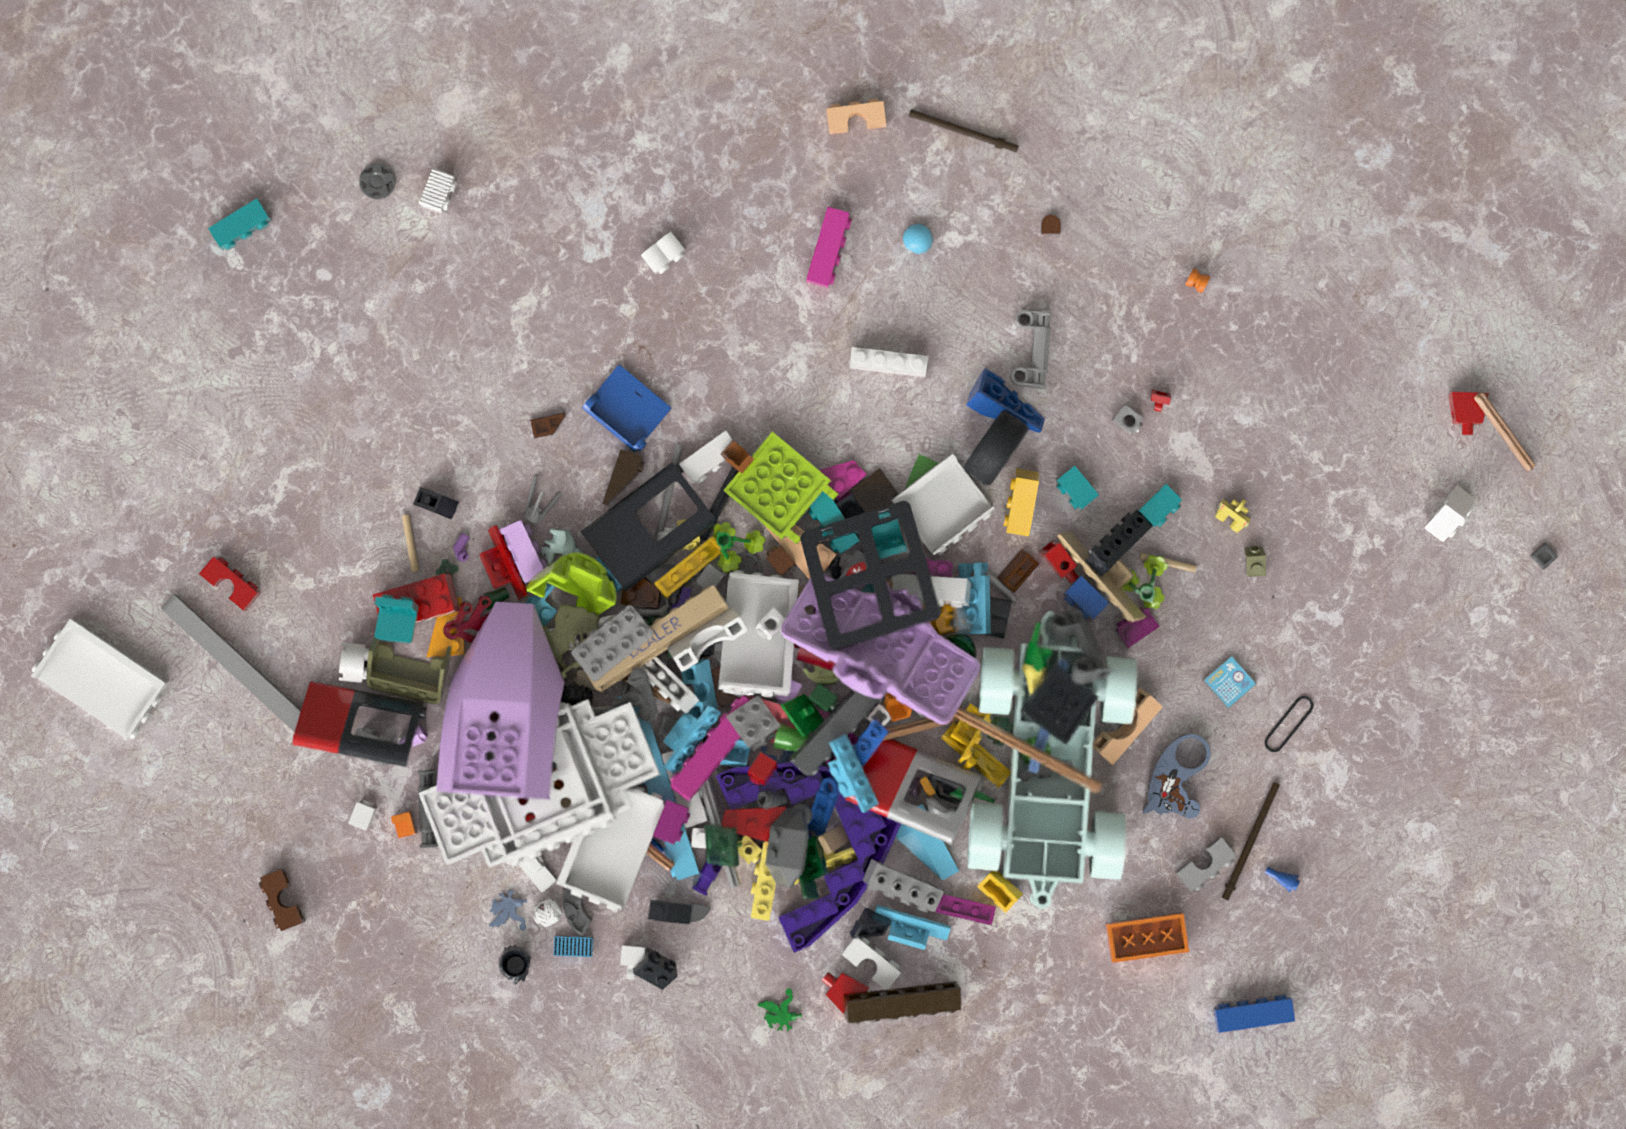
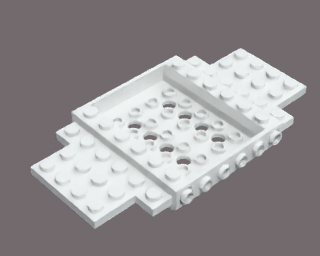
(593, 759)

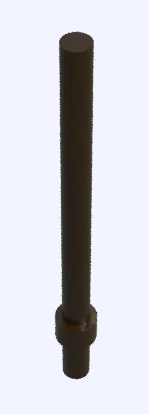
(998, 142)

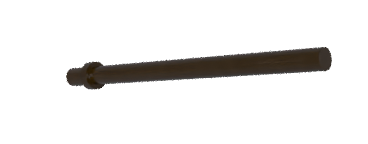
(1230, 887)

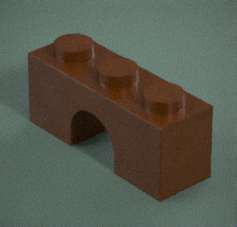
(284, 916)

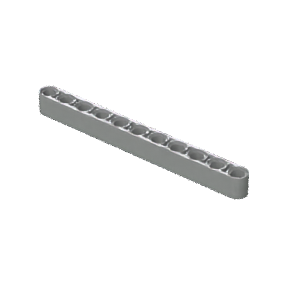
(232, 660)

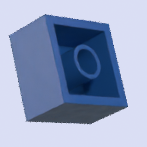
(1085, 598)

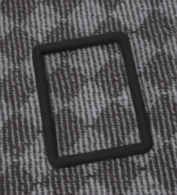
(934, 777)

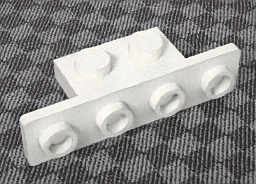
(538, 872)

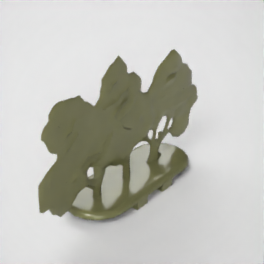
(568, 624)

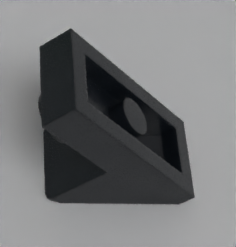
(870, 925)

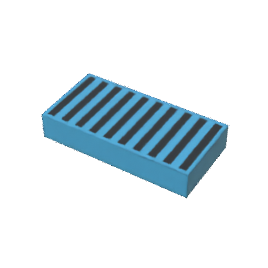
(573, 946)

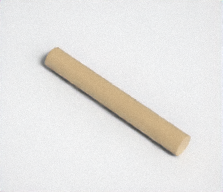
(410, 543)
(1172, 563)

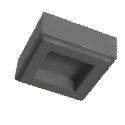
(1544, 556)

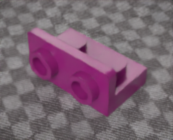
(1132, 632)

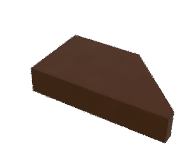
(546, 425)

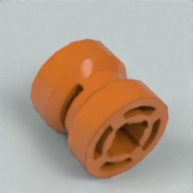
(1197, 280)

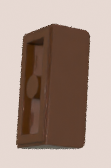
(1018, 570)

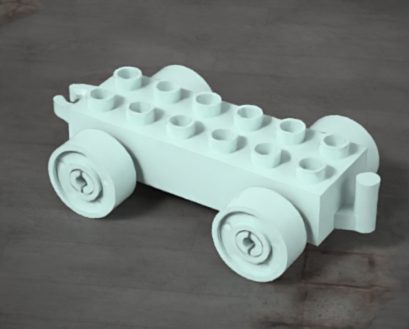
(1048, 816)

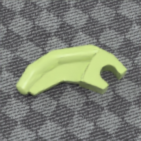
(822, 676)

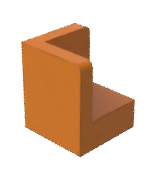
(896, 709)
(404, 824)

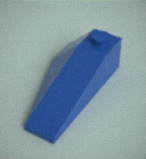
(991, 397)

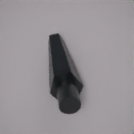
(835, 569)

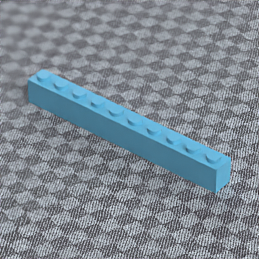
(681, 852)

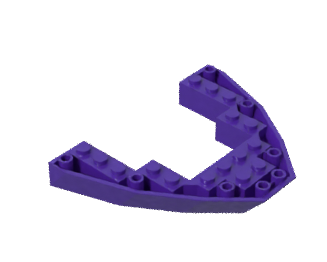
(867, 831)

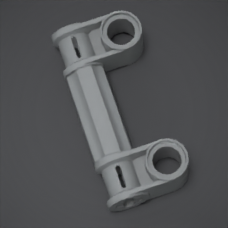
(1039, 351)

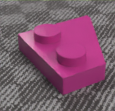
(843, 476)

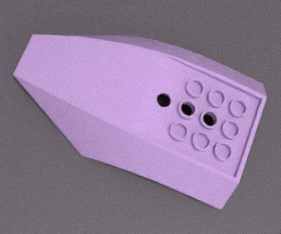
(517, 676)

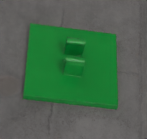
(802, 714)

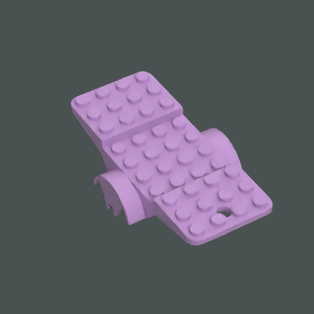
(910, 663)

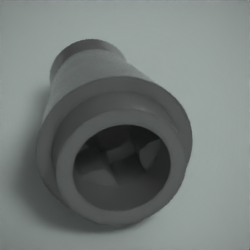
(769, 799)

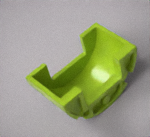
(580, 577)

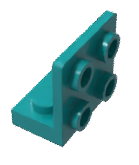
(888, 537)

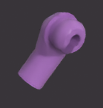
(459, 548)

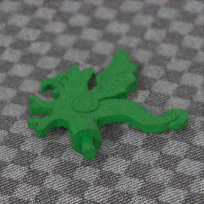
(781, 1015)

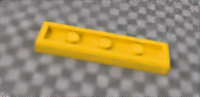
(688, 567)

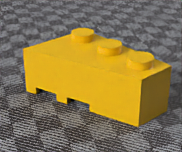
(1022, 502)

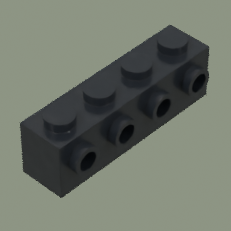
(1118, 543)

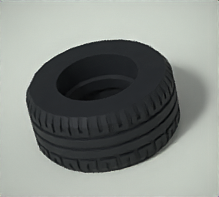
(995, 448)

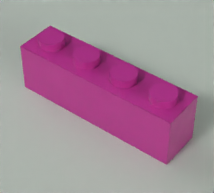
(828, 247)

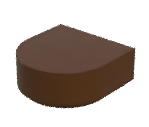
(1051, 225)

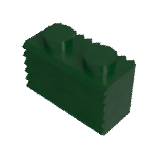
(823, 698)

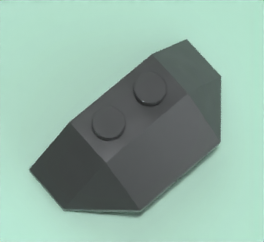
(787, 847)

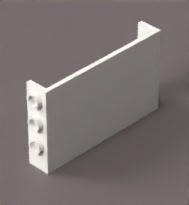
(749, 660)
(100, 679)
(611, 857)

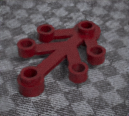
(475, 621)

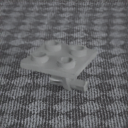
(754, 723)

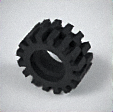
(576, 694)

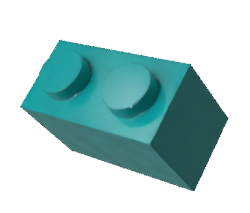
(1076, 488)
(1160, 506)

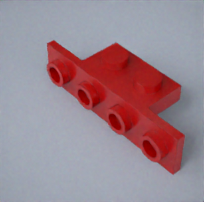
(500, 565)

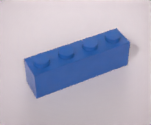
(1254, 1014)

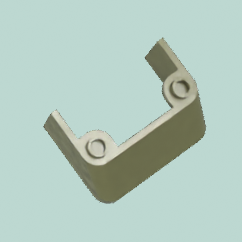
(406, 676)

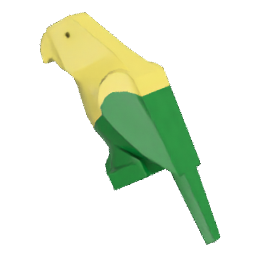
(1035, 660)

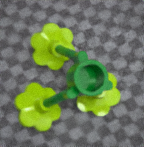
(725, 539)
(1150, 595)

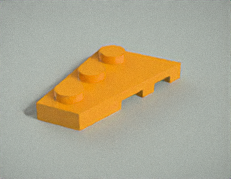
(439, 643)

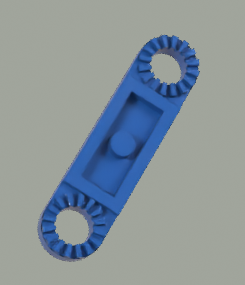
(823, 807)

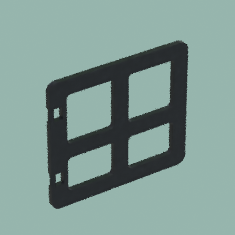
(874, 574)

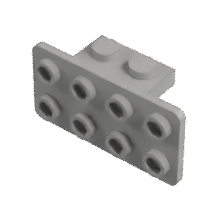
(612, 643)

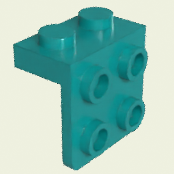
(396, 619)

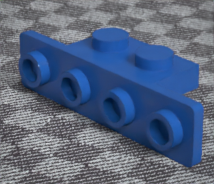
(869, 741)

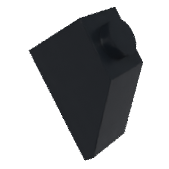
(436, 503)
(669, 912)

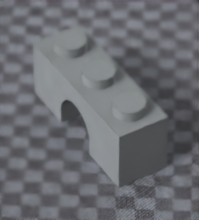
(1220, 856)

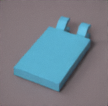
(979, 601)

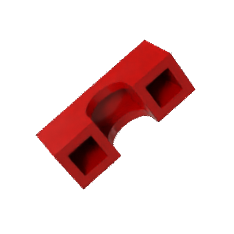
(244, 592)

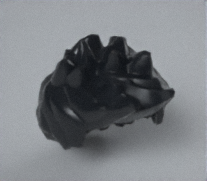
(514, 963)

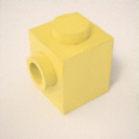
(750, 850)

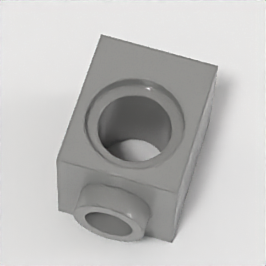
(1126, 411)

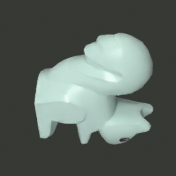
(560, 544)

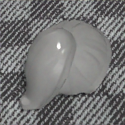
(940, 807)

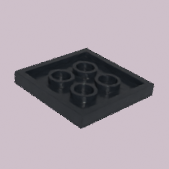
(1059, 704)

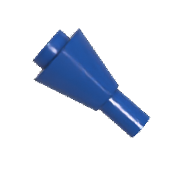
(1287, 880)

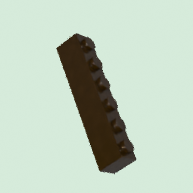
(902, 1002)

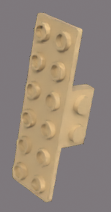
(1110, 582)

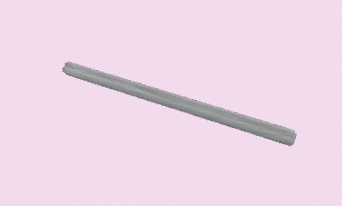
(715, 819)

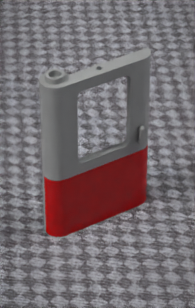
(890, 776)

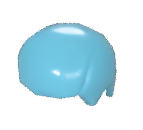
(918, 238)

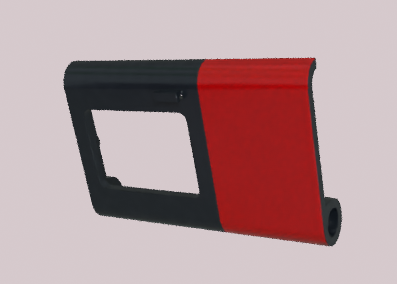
(330, 716)

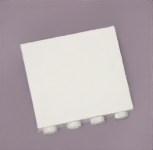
(945, 504)

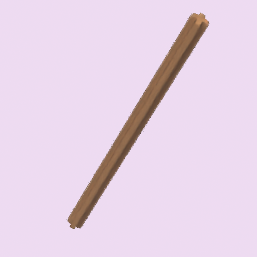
(1028, 749)

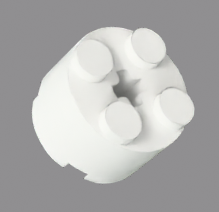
(353, 662)

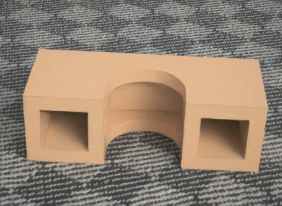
(839, 115)

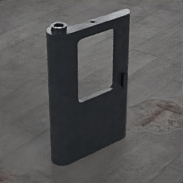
(626, 543)

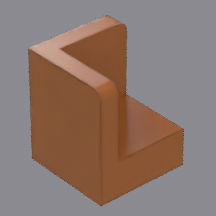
(737, 456)

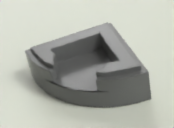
(699, 912)

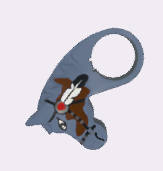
(1165, 786)

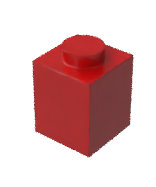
(762, 769)

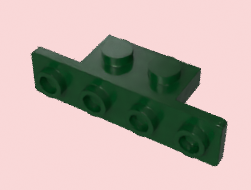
(814, 867)

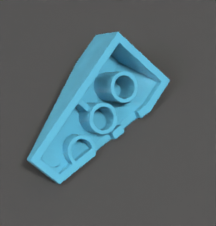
(928, 850)

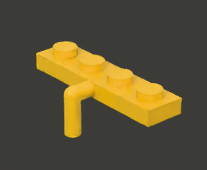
(980, 759)

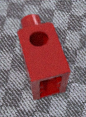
(1466, 411)
(1054, 555)
(842, 985)

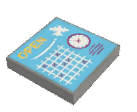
(1229, 682)

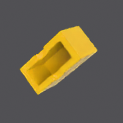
(1000, 890)

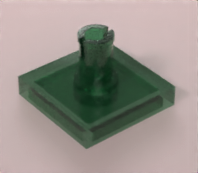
(722, 845)

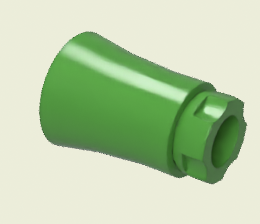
(788, 738)

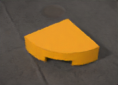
(927, 786)

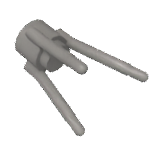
(534, 513)

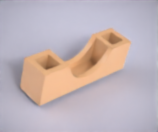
(1113, 744)

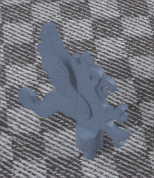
(508, 906)

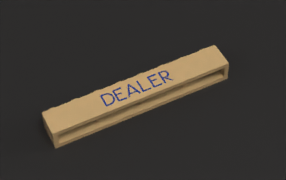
(667, 631)

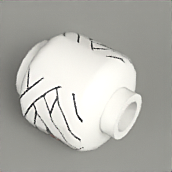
(547, 913)

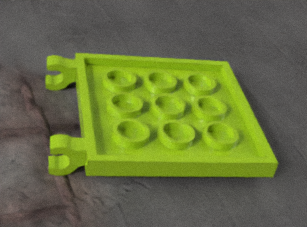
(779, 486)

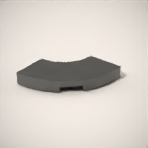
(575, 912)

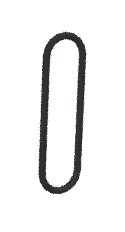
(1294, 730)

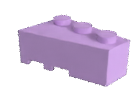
(523, 549)

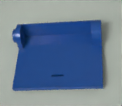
(623, 411)

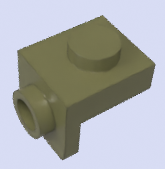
(1255, 561)

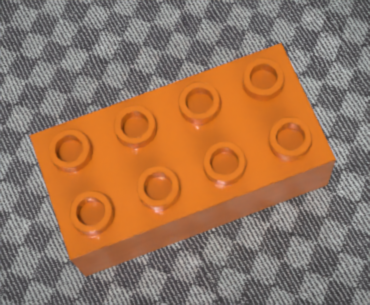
(1147, 937)

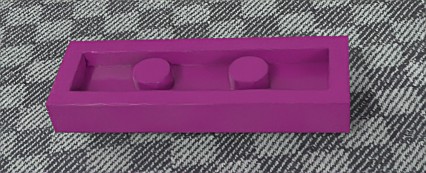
(966, 909)

